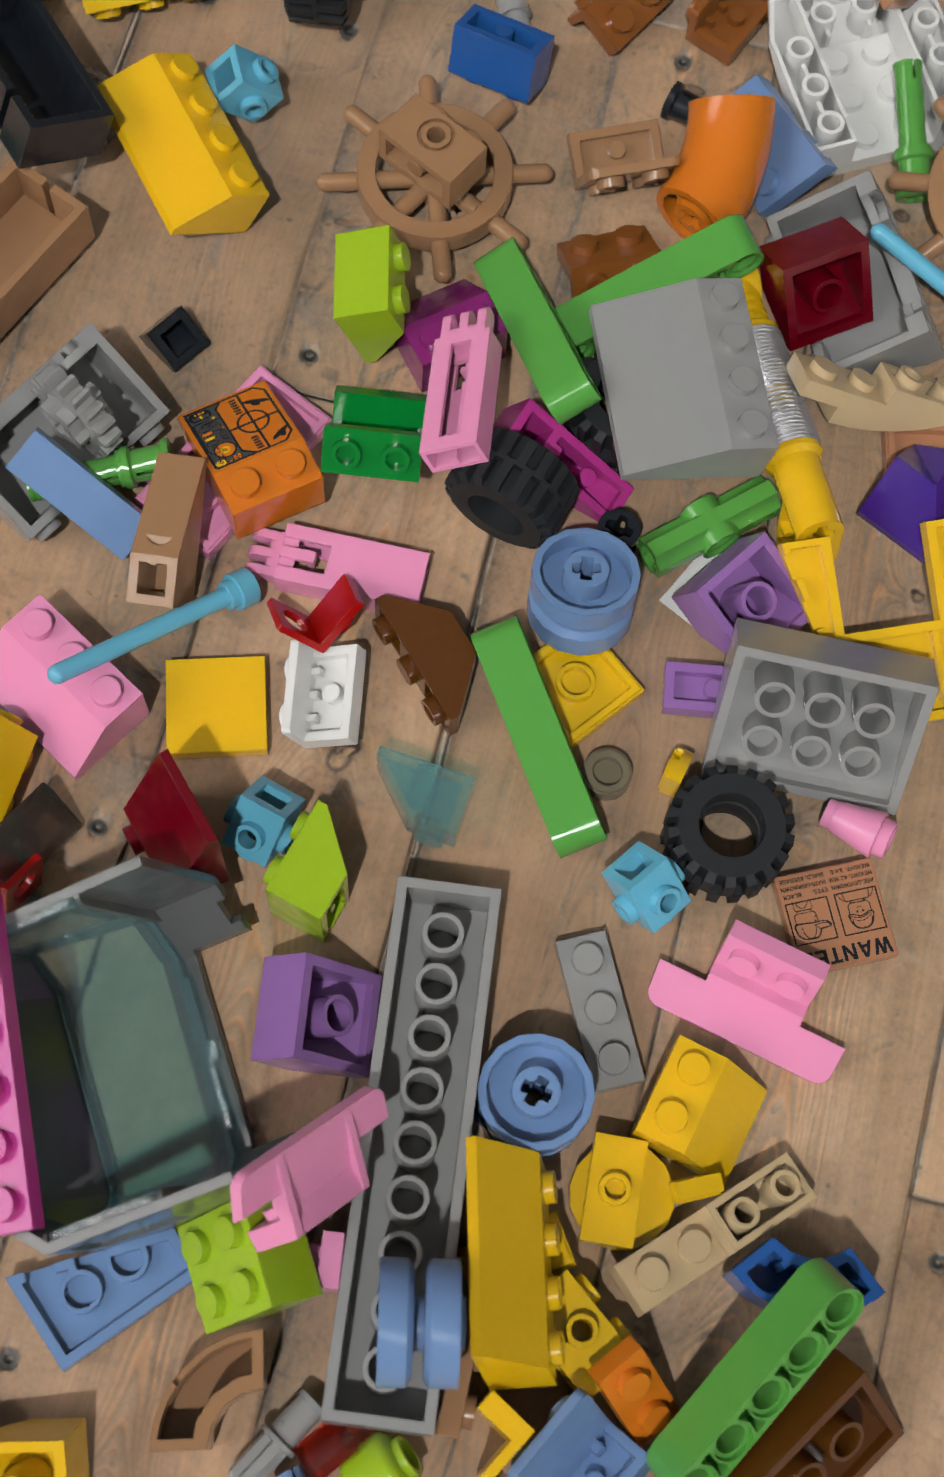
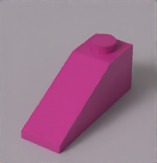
(598, 483)

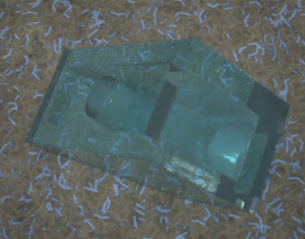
(426, 796)

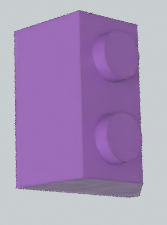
(744, 584)
(316, 1016)

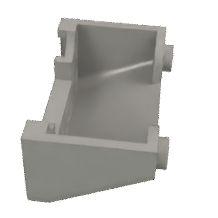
(902, 321)
(132, 400)

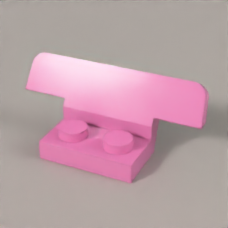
(754, 1001)
(308, 1172)

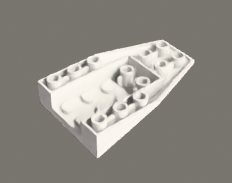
(840, 76)

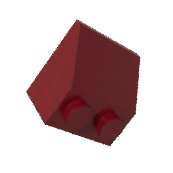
(818, 282)

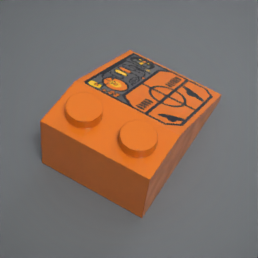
(254, 459)

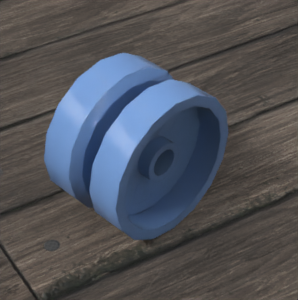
(582, 591)
(541, 1066)
(420, 1323)

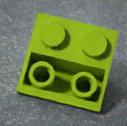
(311, 880)

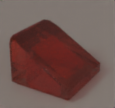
(326, 1449)

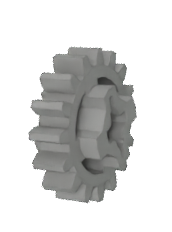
(76, 411)

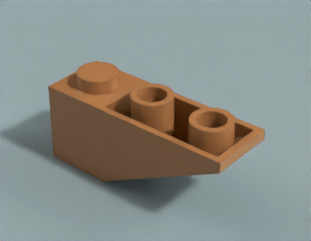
(168, 533)

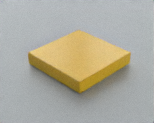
(586, 689)
(216, 707)

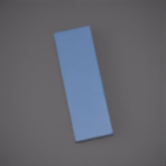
(77, 492)

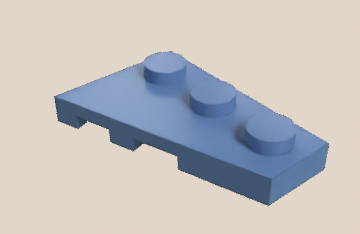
(794, 158)
(101, 1294)

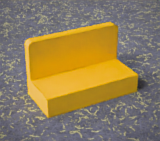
(506, 1424)

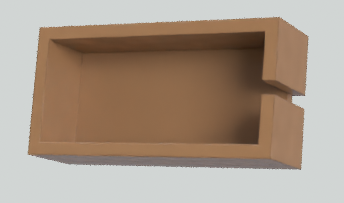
(34, 240)

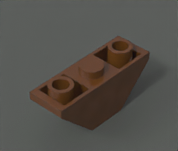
(431, 654)

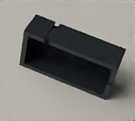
(46, 94)

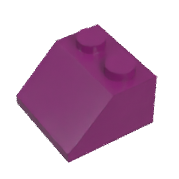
(425, 320)

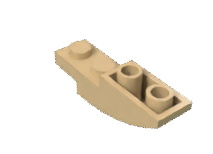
(885, 401)
(711, 1234)

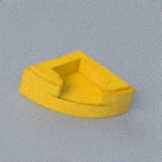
(675, 771)
(696, 1187)

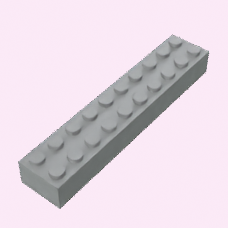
(416, 1158)

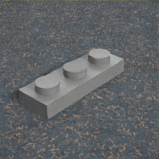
(599, 1011)

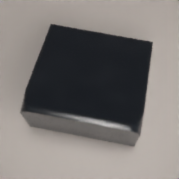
(175, 338)

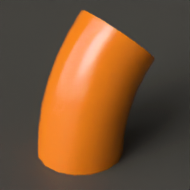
(719, 161)

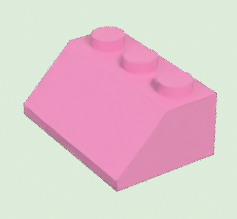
(72, 719)

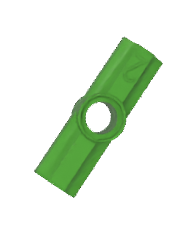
(709, 526)

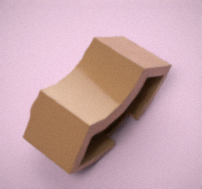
(207, 1389)

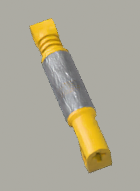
(807, 499)

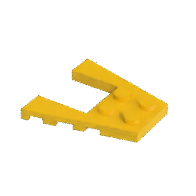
(815, 583)

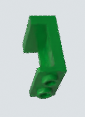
(374, 434)

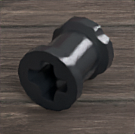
(677, 103)
(611, 522)

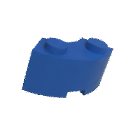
(771, 1265)

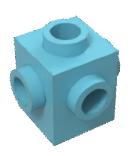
(244, 83)
(262, 821)
(646, 887)

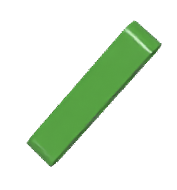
(716, 251)
(537, 331)
(538, 737)
(758, 1374)

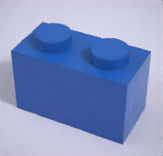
(500, 53)

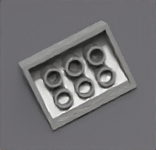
(684, 382)
(820, 714)

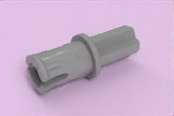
(278, 1438)

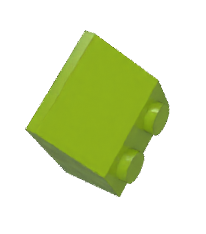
(371, 288)

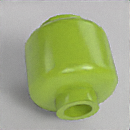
(382, 1457)

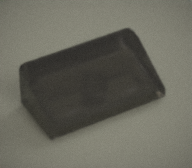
(37, 825)

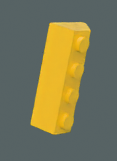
(183, 146)
(511, 1266)

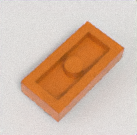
(634, 1391)

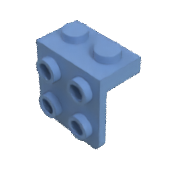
(579, 1444)

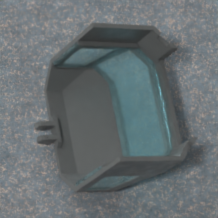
(127, 1055)

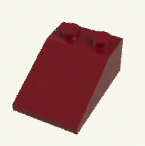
(170, 822)

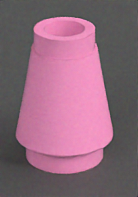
(860, 827)

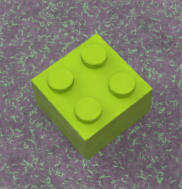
(234, 1280)

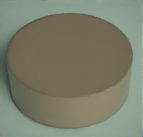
(607, 774)

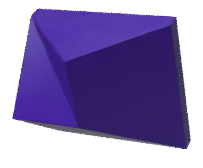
(908, 496)

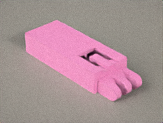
(461, 421)
(371, 564)

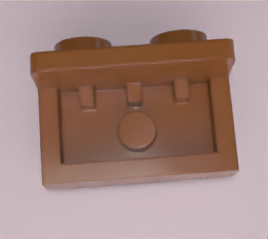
(615, 20)
(724, 25)
(599, 257)

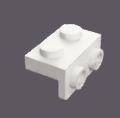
(323, 695)

